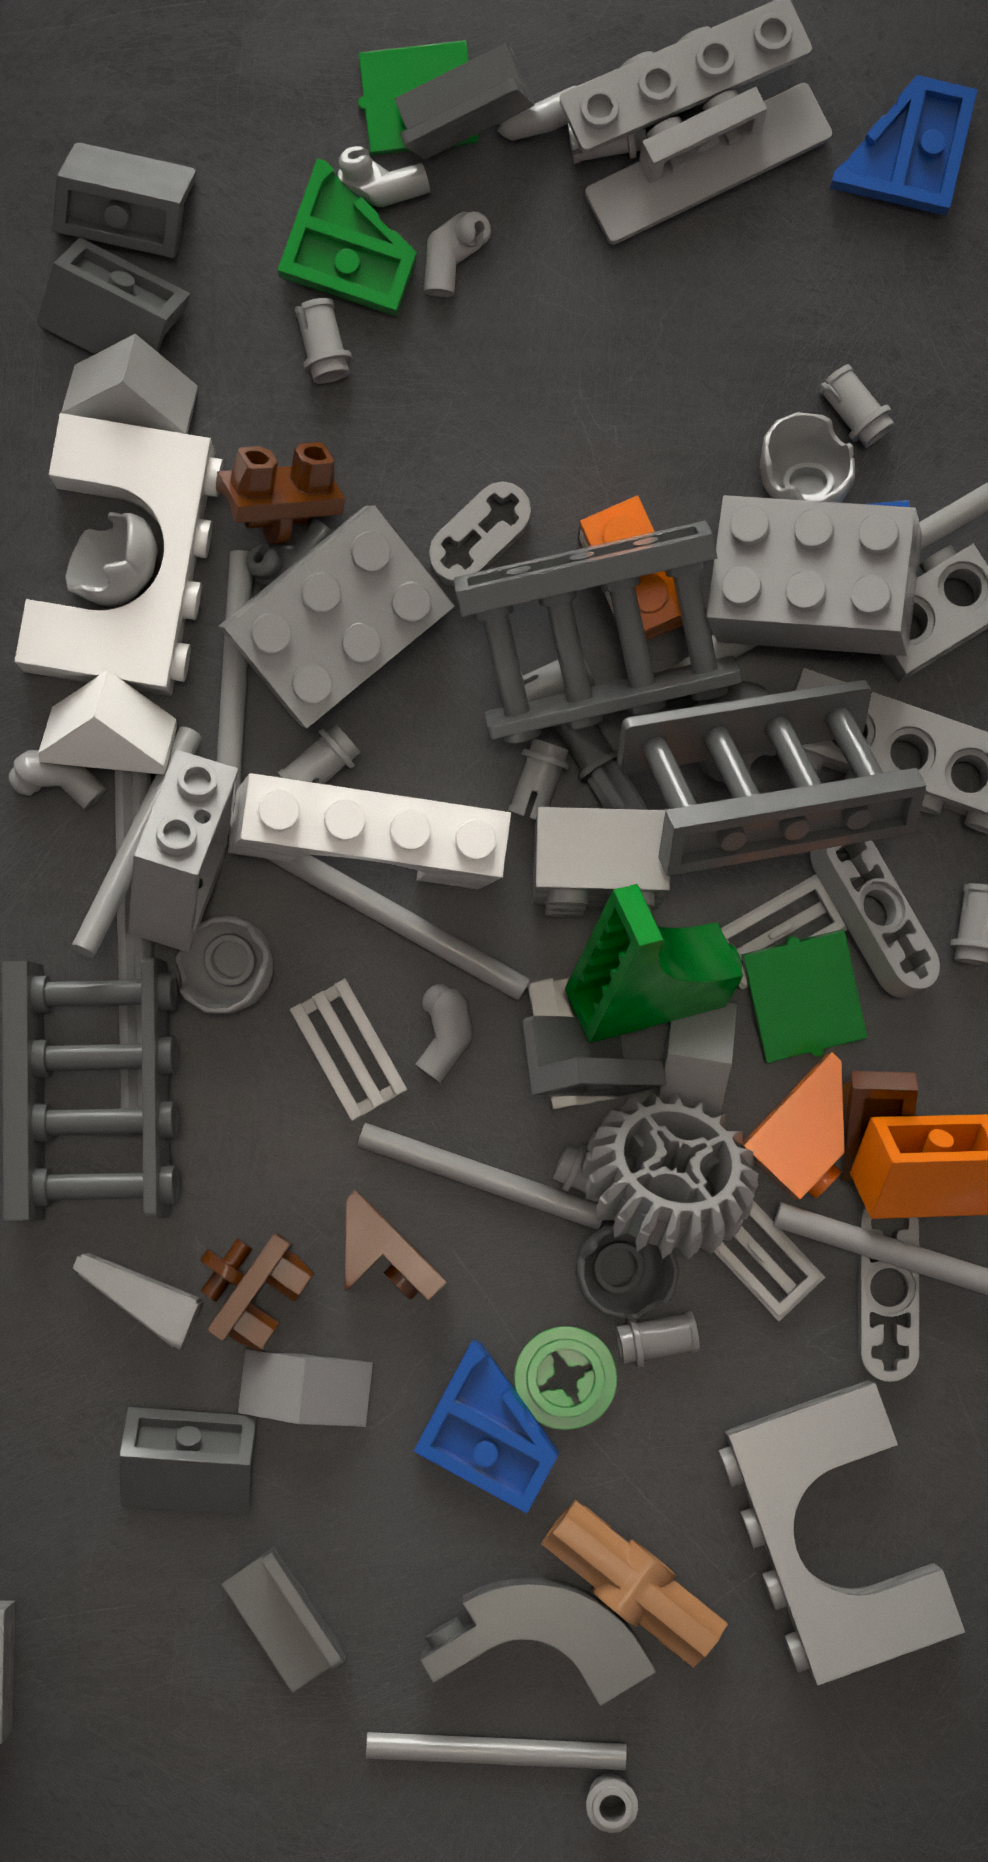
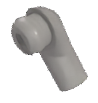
(539, 119)
(377, 184)
(451, 245)
(77, 781)
(451, 1028)

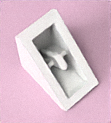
(109, 728)

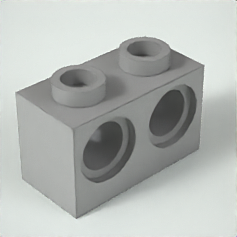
(942, 622)

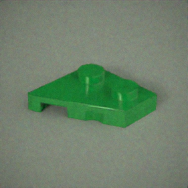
(345, 247)

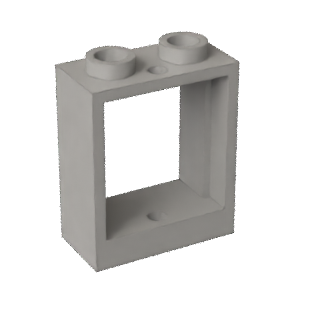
(182, 850)

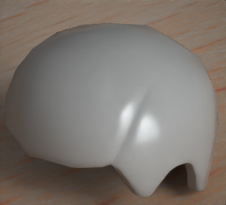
(806, 460)
(113, 563)
(225, 966)

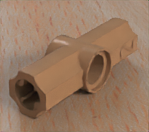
(634, 1583)

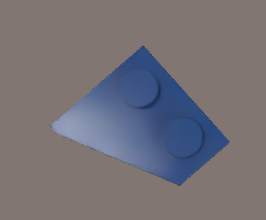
(913, 149)
(488, 1433)

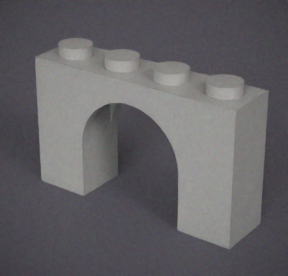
(833, 1625)

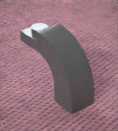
(546, 1612)

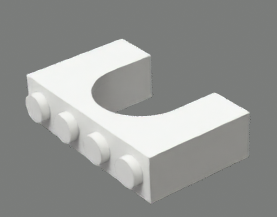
(142, 640)
(439, 839)

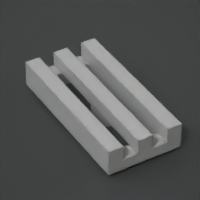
(789, 926)
(322, 1003)
(794, 1292)

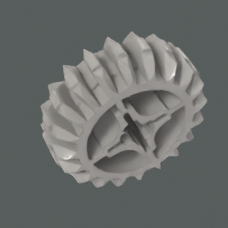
(667, 1193)

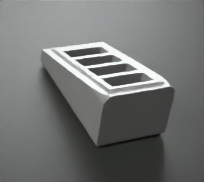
(155, 1304)

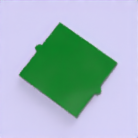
(393, 73)
(804, 996)

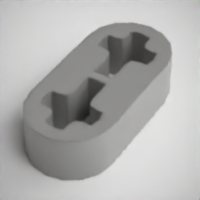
(469, 523)

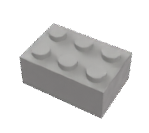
(815, 575)
(336, 616)
(593, 851)

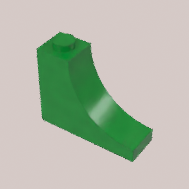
(648, 973)

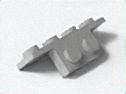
(685, 74)
(707, 156)

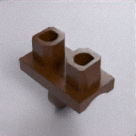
(284, 495)
(239, 1315)

